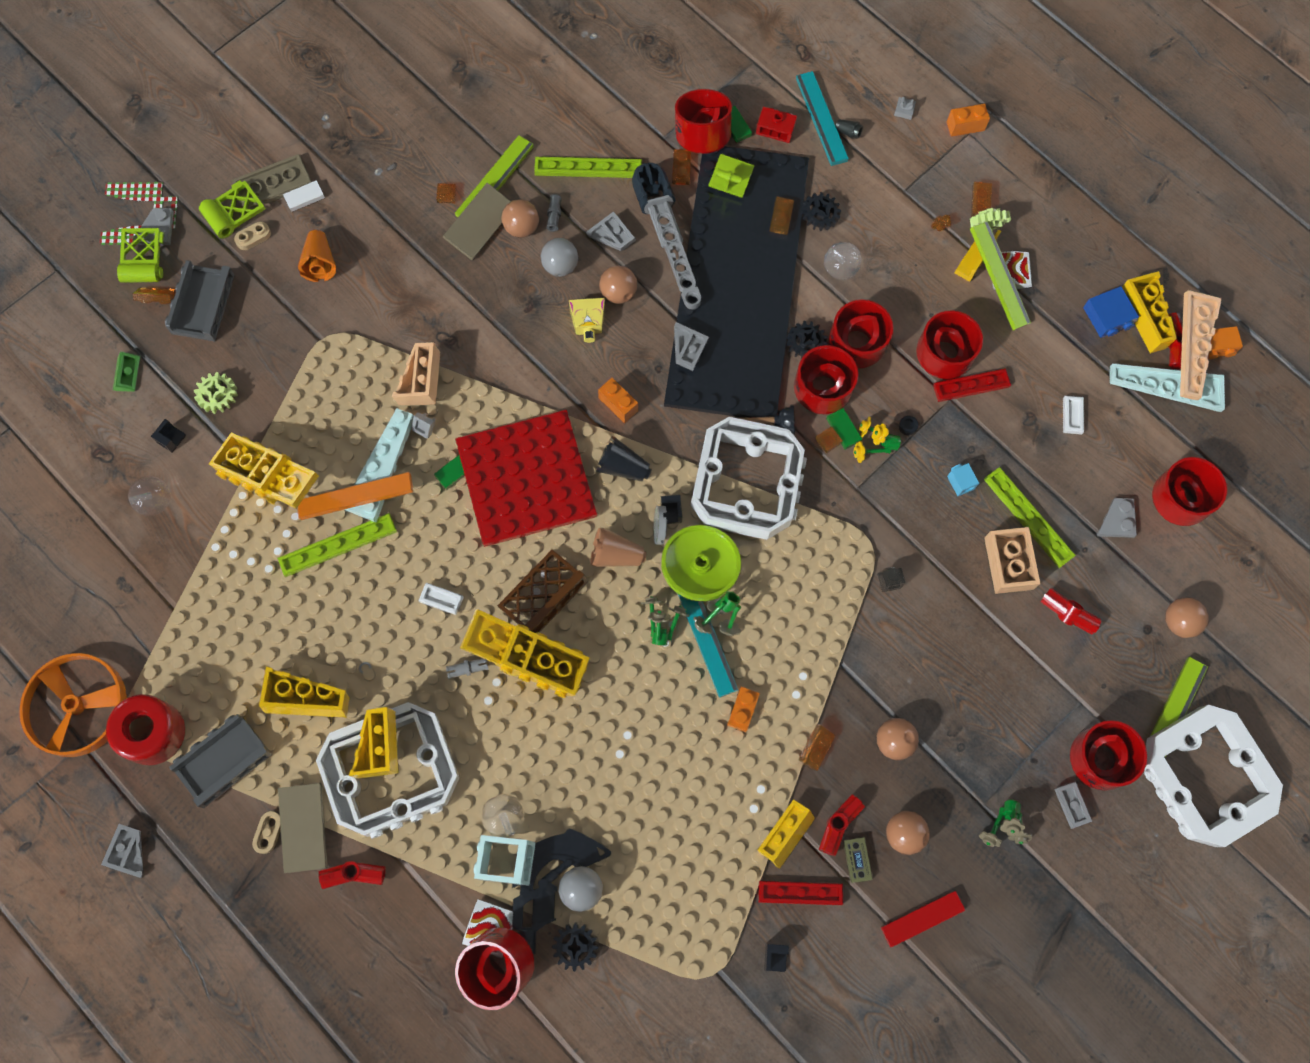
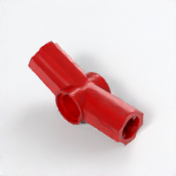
(1176, 346)
(1071, 612)
(846, 813)
(339, 874)

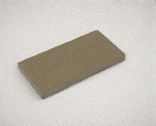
(275, 180)
(477, 222)
(302, 828)

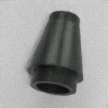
(849, 128)

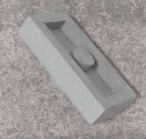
(1073, 805)

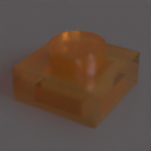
(446, 193)
(828, 439)

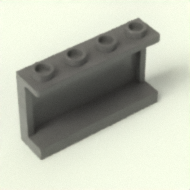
(199, 301)
(220, 760)

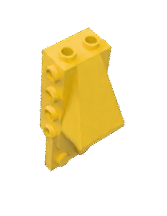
(262, 470)
(526, 654)

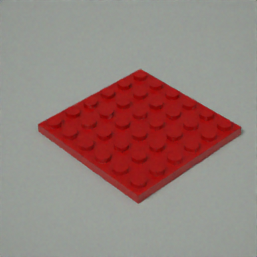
(525, 478)

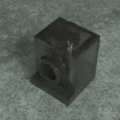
(891, 579)

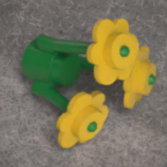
(880, 434)

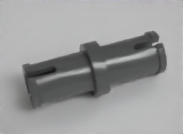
(554, 213)

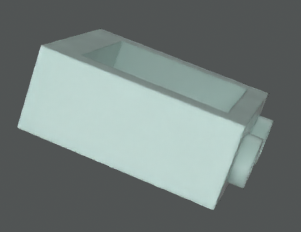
(523, 861)

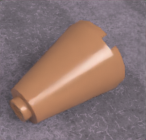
(615, 550)

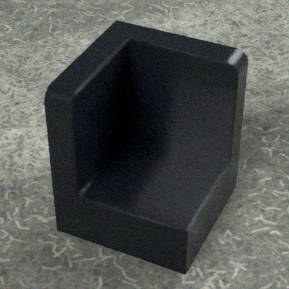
(168, 436)
(673, 508)
(775, 957)

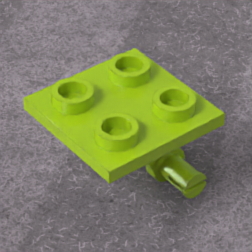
(731, 175)

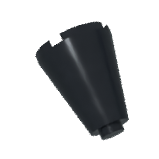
(623, 462)

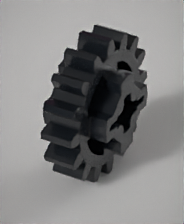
(821, 211)
(803, 332)
(565, 947)

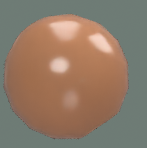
(520, 218)
(618, 284)
(1186, 617)
(897, 739)
(907, 832)

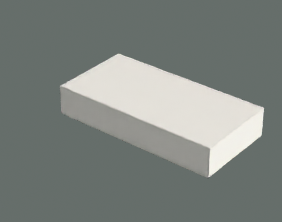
(303, 196)
(1073, 415)
(441, 598)

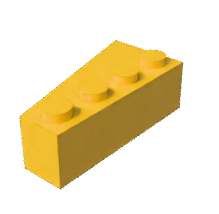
(1148, 301)
(300, 696)

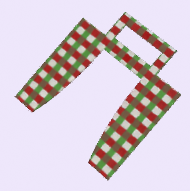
(135, 191)

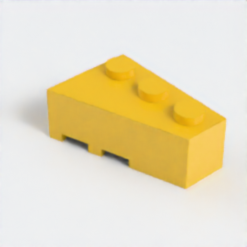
(377, 745)

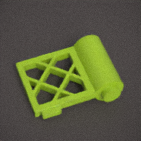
(217, 214)
(140, 270)

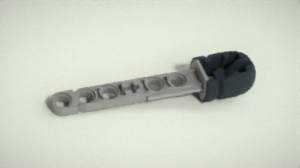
(661, 208)

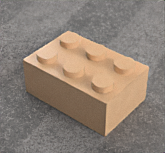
(1012, 560)

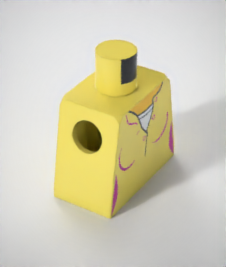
(587, 317)

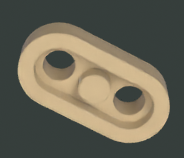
(252, 235)
(265, 831)

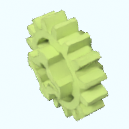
(995, 218)
(216, 393)

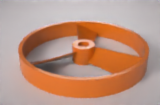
(53, 677)

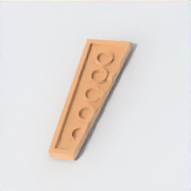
(1198, 328)

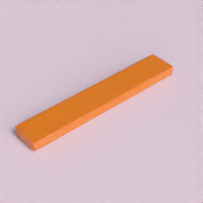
(355, 496)

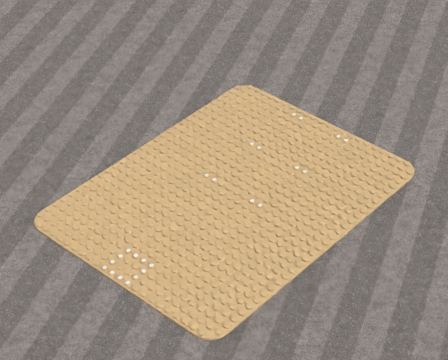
(626, 760)

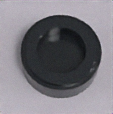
(908, 425)

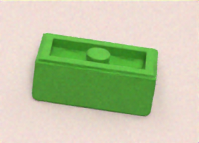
(126, 372)

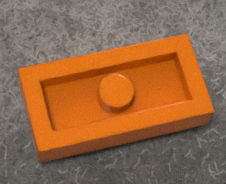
(743, 709)

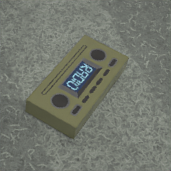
(857, 860)

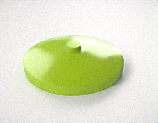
(701, 563)

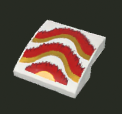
(1019, 268)
(485, 917)

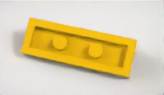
(971, 261)
(786, 833)

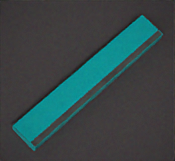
(822, 118)
(710, 649)

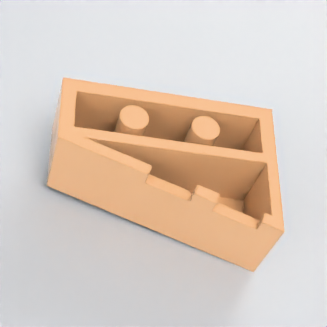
(420, 377)

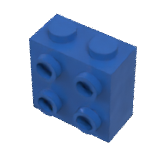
(1111, 312)

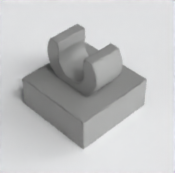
(905, 108)
(423, 425)

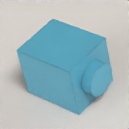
(962, 479)

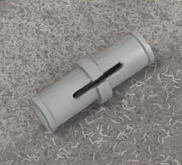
(466, 668)

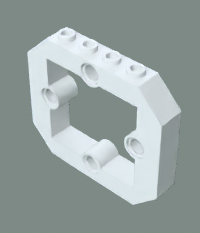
(728, 517)
(1256, 766)
(344, 802)

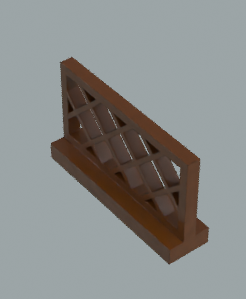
(556, 601)

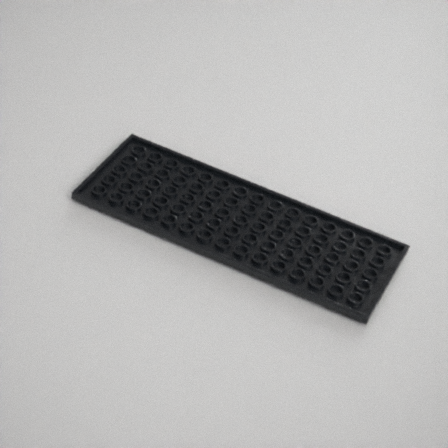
(743, 288)

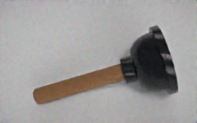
(785, 419)

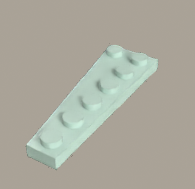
(1167, 384)
(384, 459)

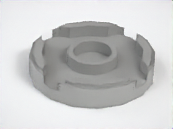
(660, 525)

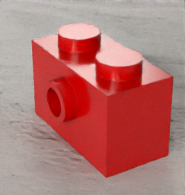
(776, 124)

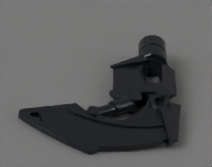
(569, 847)

